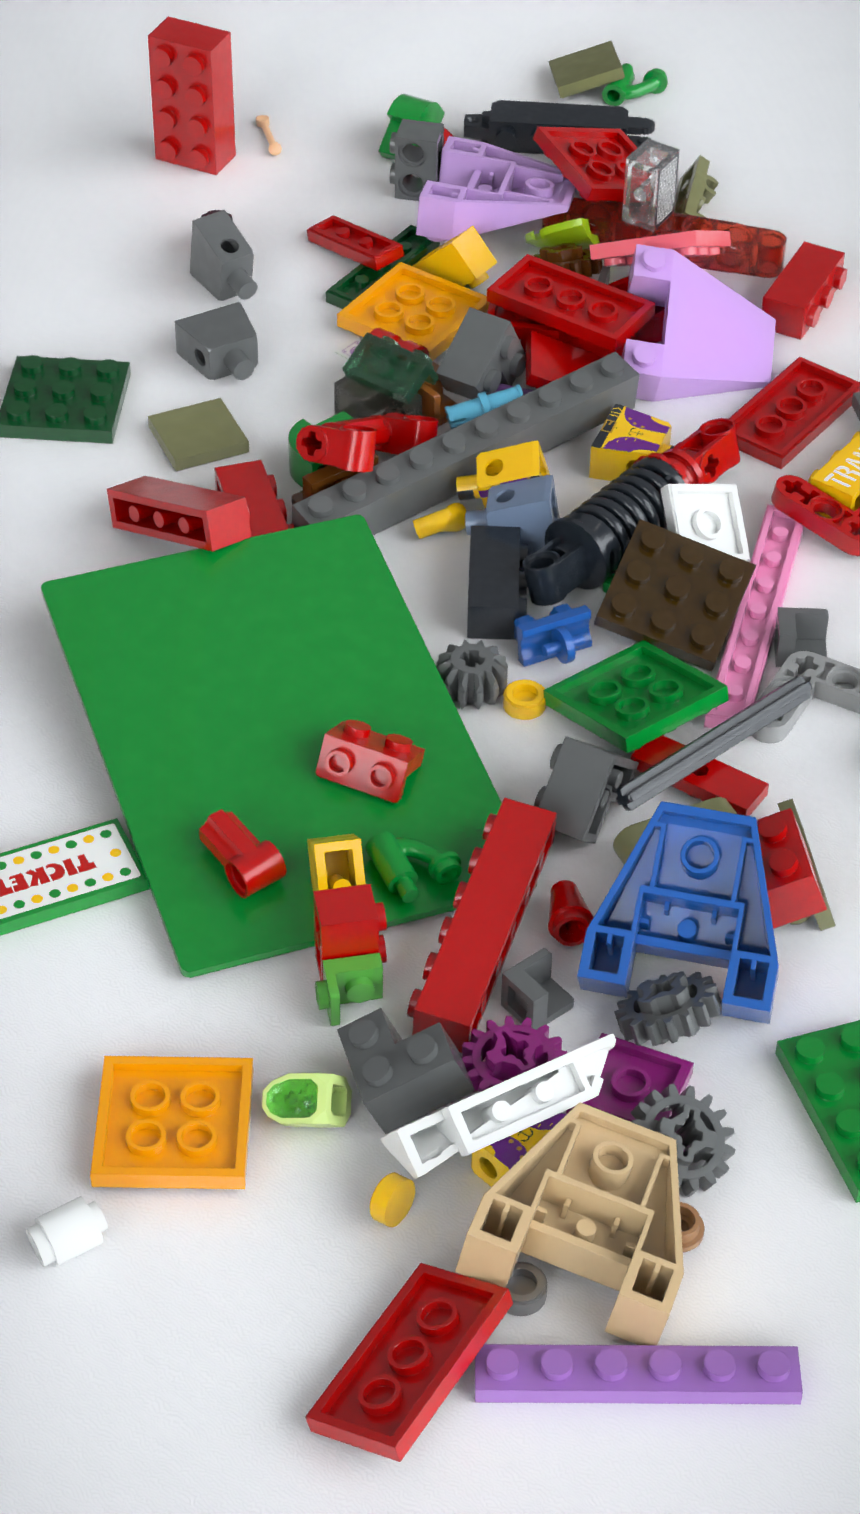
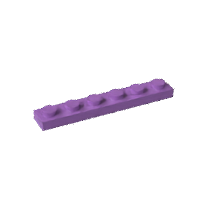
(638, 1374)

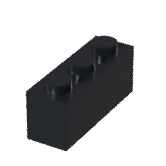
(495, 582)

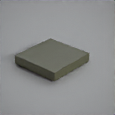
(586, 69)
(198, 434)

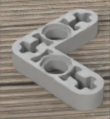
(822, 674)

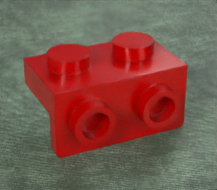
(368, 759)

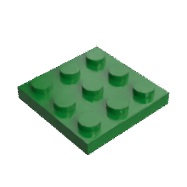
(636, 696)

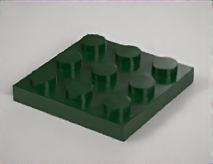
(64, 399)

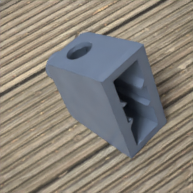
(520, 504)

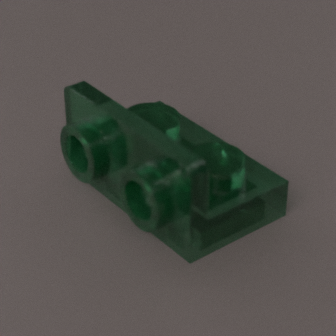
(389, 367)

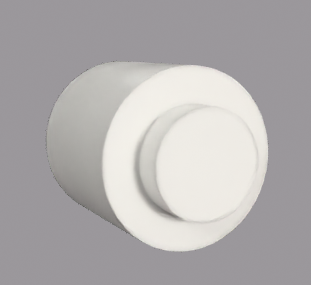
(67, 1231)

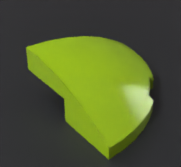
(571, 231)

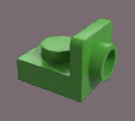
(349, 981)

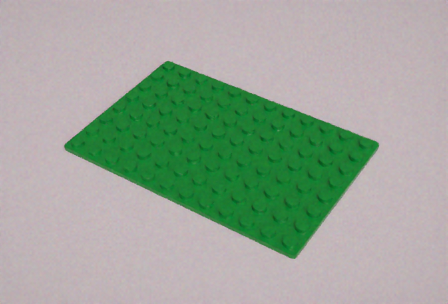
(217, 695)

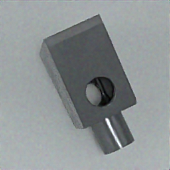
(221, 257)
(218, 342)

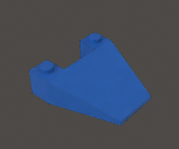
(693, 897)

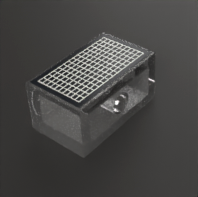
(650, 185)

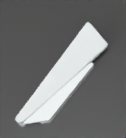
(501, 1109)

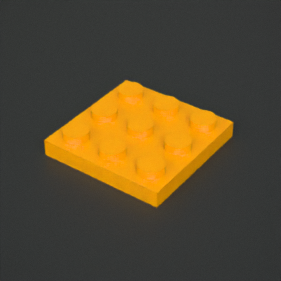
(413, 307)
(173, 1122)

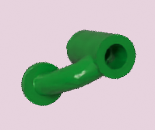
(616, 92)
(391, 861)

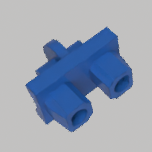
(553, 635)

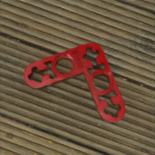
(801, 501)

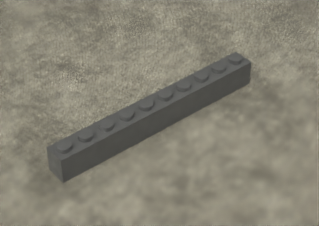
(430, 470)

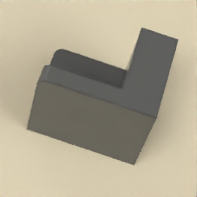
(799, 631)
(532, 992)

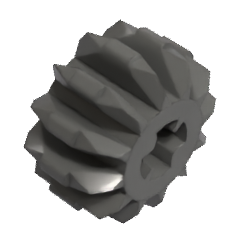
(473, 673)

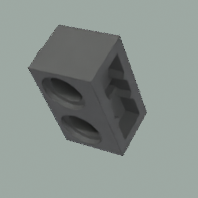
(410, 160)

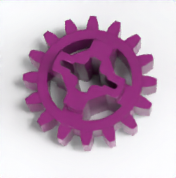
(508, 1051)

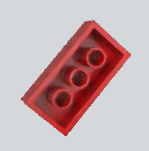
(192, 95)

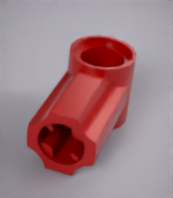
(245, 860)

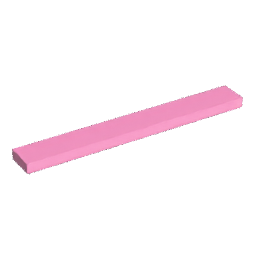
(755, 620)

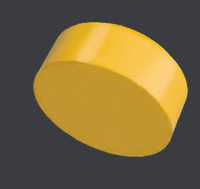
(524, 699)
(392, 1199)

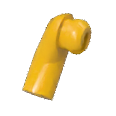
(445, 520)

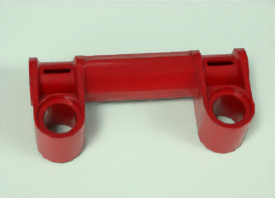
(353, 442)

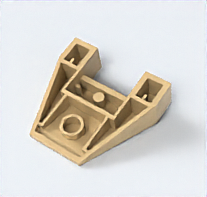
(597, 1204)

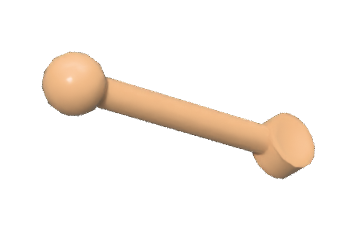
(263, 122)

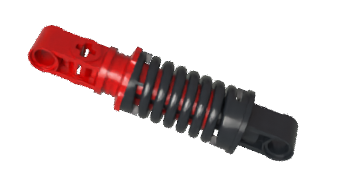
(594, 536)

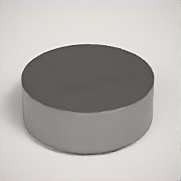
(527, 1289)

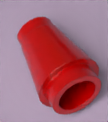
(568, 914)

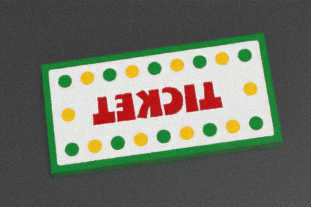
(67, 875)

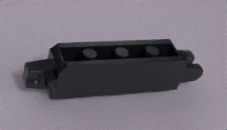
(514, 123)

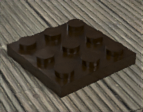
(675, 594)

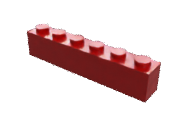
(485, 921)

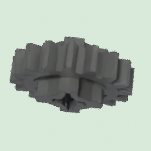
(668, 1008)
(695, 1129)

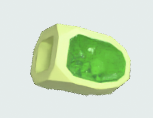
(308, 1100)

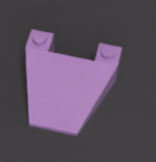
(488, 190)
(709, 332)

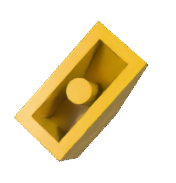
(460, 260)
(336, 862)

